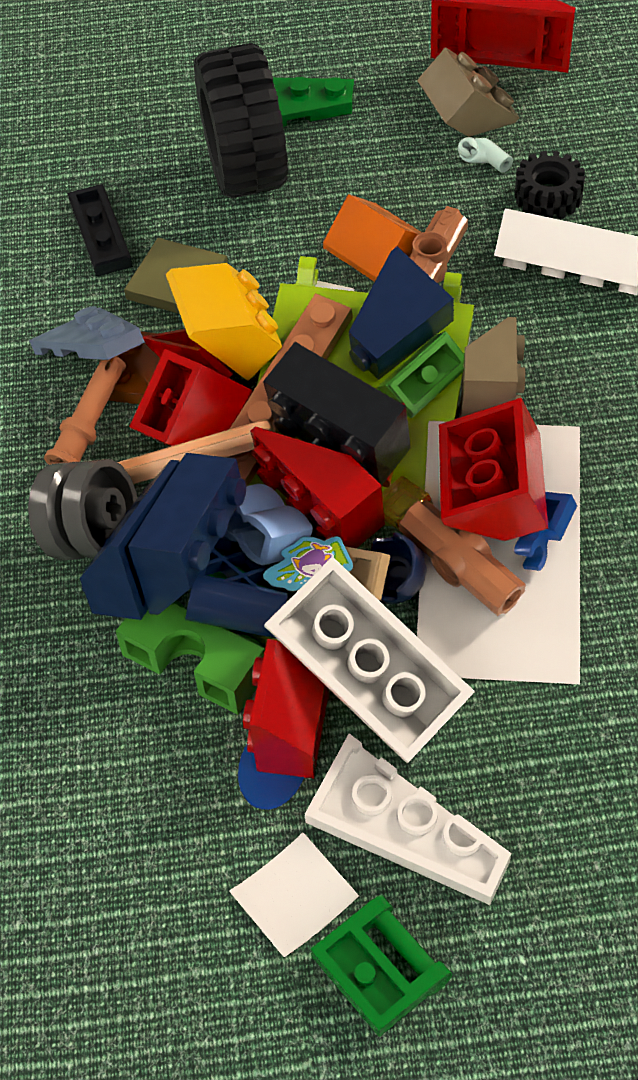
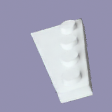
(392, 818)

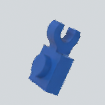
(534, 546)

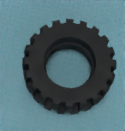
(241, 120)

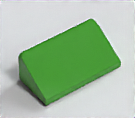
(425, 373)

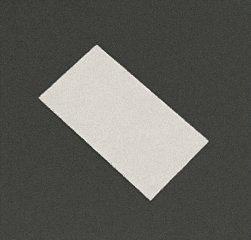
(542, 631)

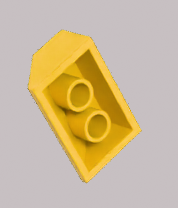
(226, 315)

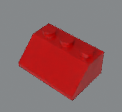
(493, 473)

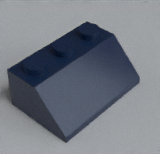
(185, 527)
(111, 577)

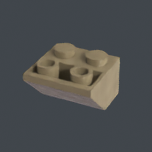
(467, 95)
(492, 369)

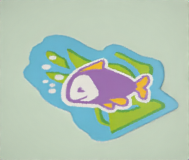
(304, 560)

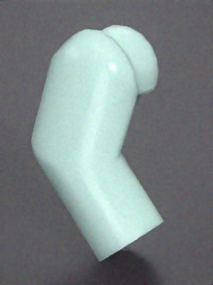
(484, 151)

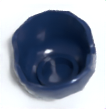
(405, 568)

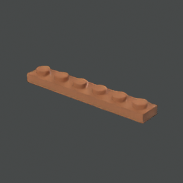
(316, 330)

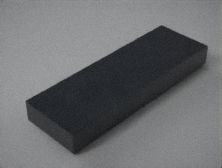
(99, 230)

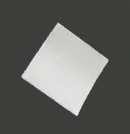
(294, 895)

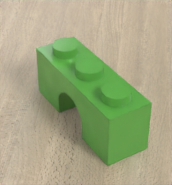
(226, 657)

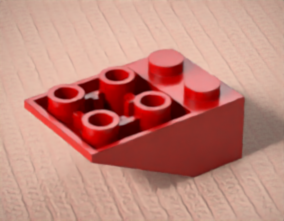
(322, 485)

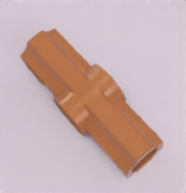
(437, 244)
(462, 558)

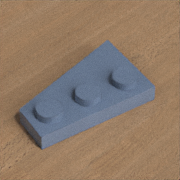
(91, 334)

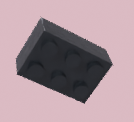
(337, 411)

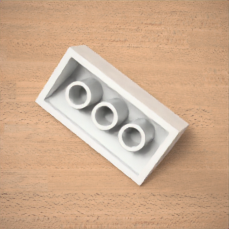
(569, 247)
(369, 659)

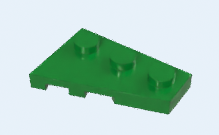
(314, 97)

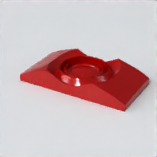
(505, 32)

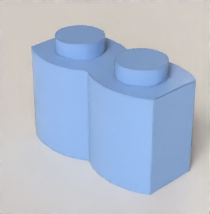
(266, 525)

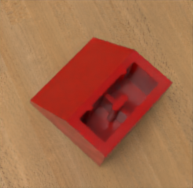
(187, 402)
(286, 714)

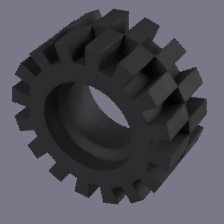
(549, 170)

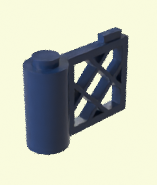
(234, 601)

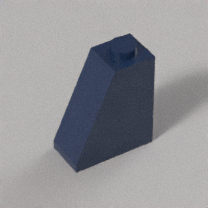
(398, 315)

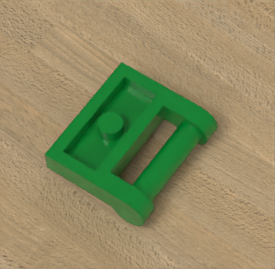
(369, 976)

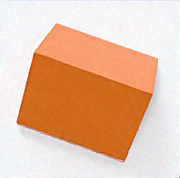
(366, 235)

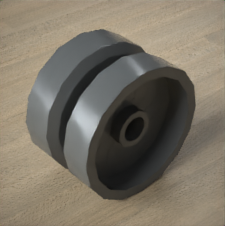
(78, 506)

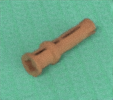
(79, 430)

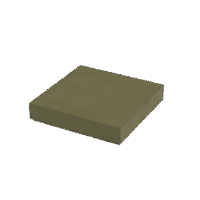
(150, 282)

